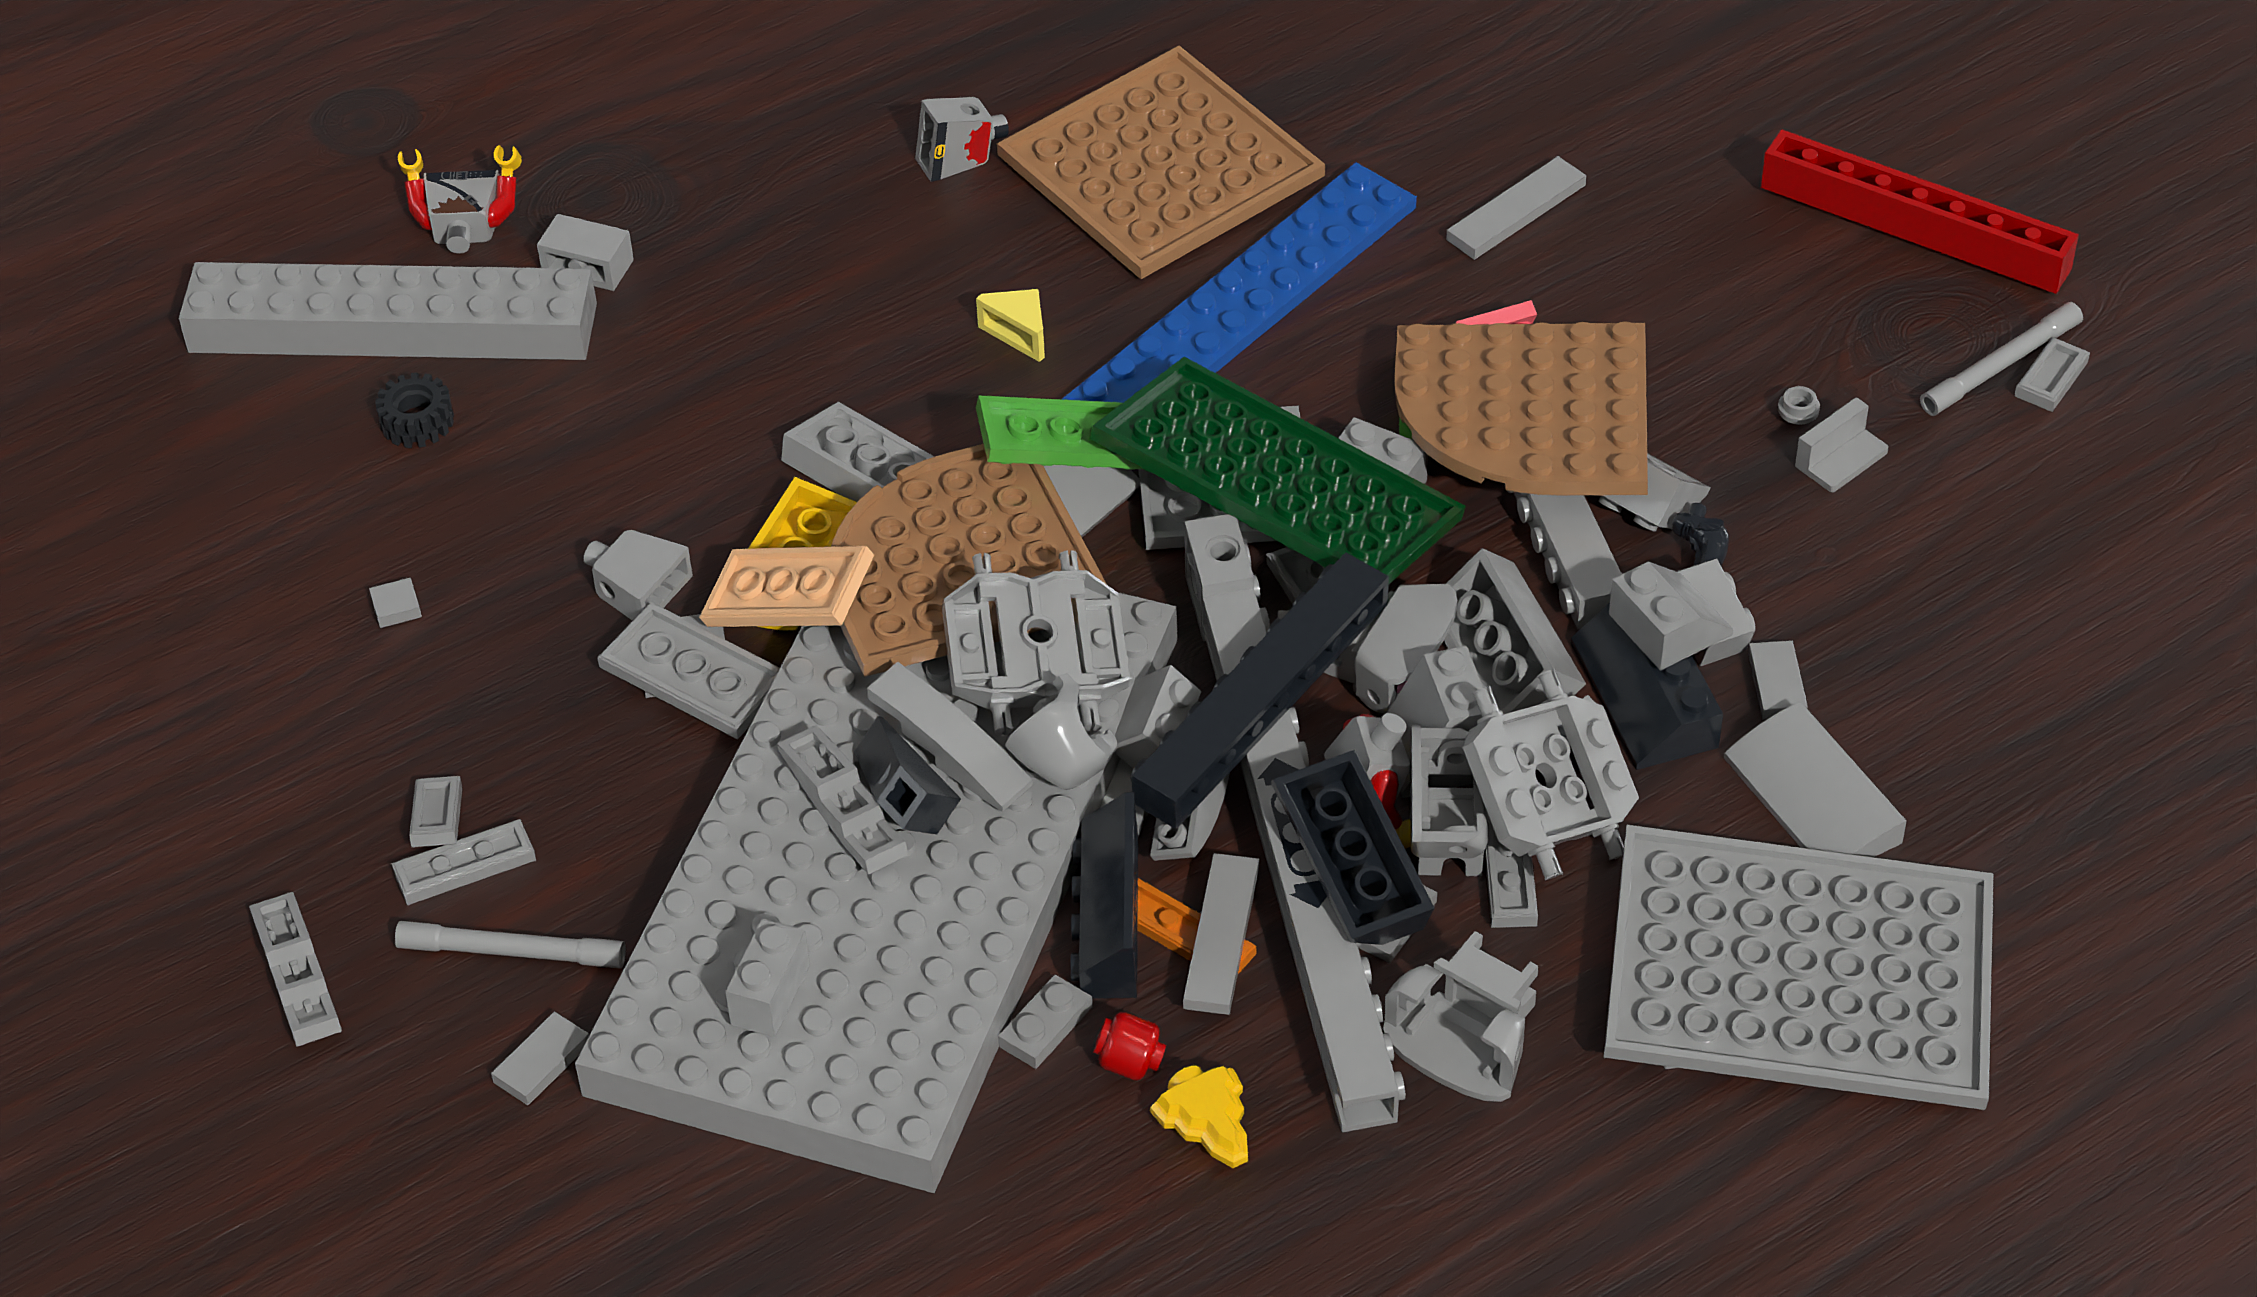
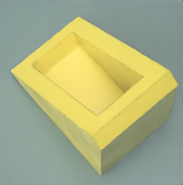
(1013, 319)

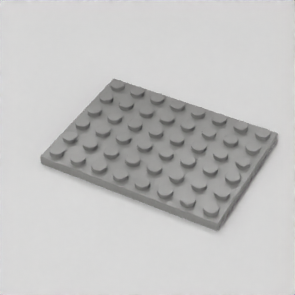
(1802, 967)

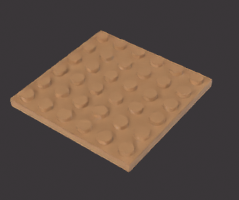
(1160, 161)

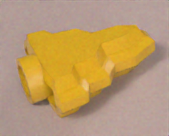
(1207, 1111)

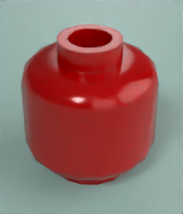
(1129, 1046)

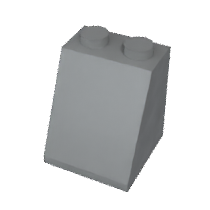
(1439, 697)

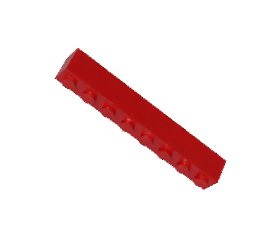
(1919, 211)

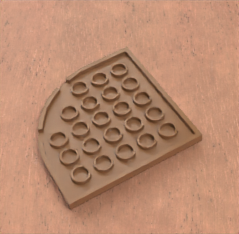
(1529, 403)
(924, 545)

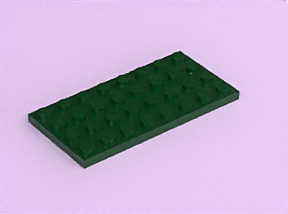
(1276, 471)

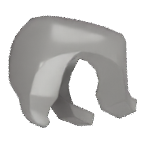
(1056, 742)

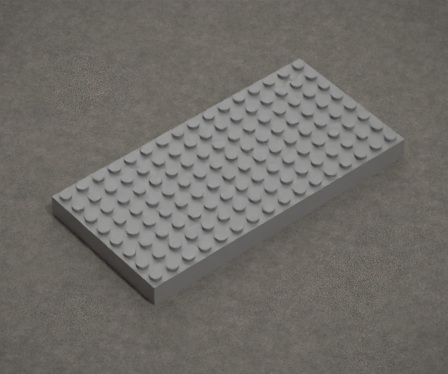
(904, 962)

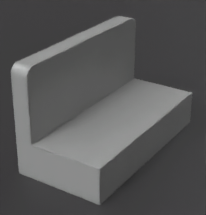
(1839, 447)

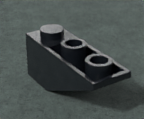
(904, 781)

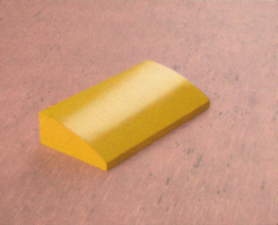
(803, 519)

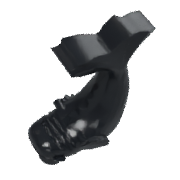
(1706, 535)

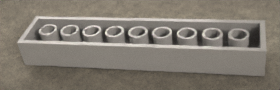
(389, 310)

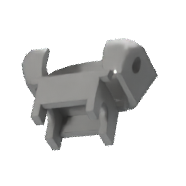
(1395, 641)
(1444, 820)
(1472, 1031)

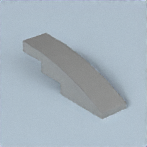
(949, 734)
(842, 799)
(295, 969)

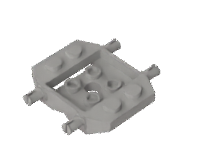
(1032, 665)
(1533, 817)

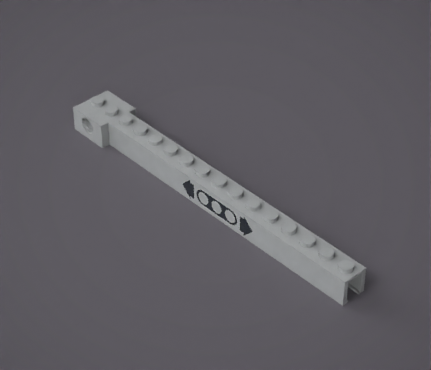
(1327, 964)

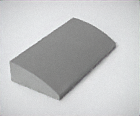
(848, 451)
(1815, 786)

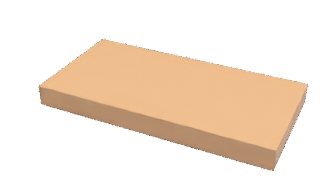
(787, 586)

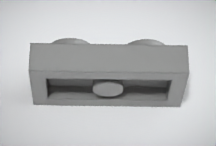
(1045, 1021)

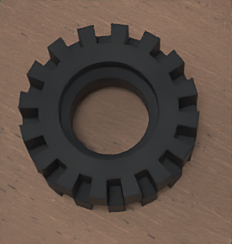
(419, 425)

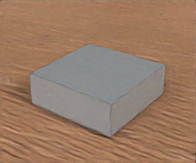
(395, 602)

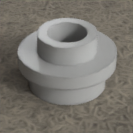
(1799, 405)

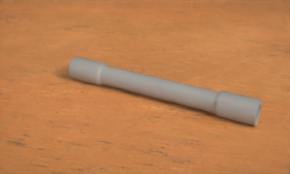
(1955, 387)
(583, 951)

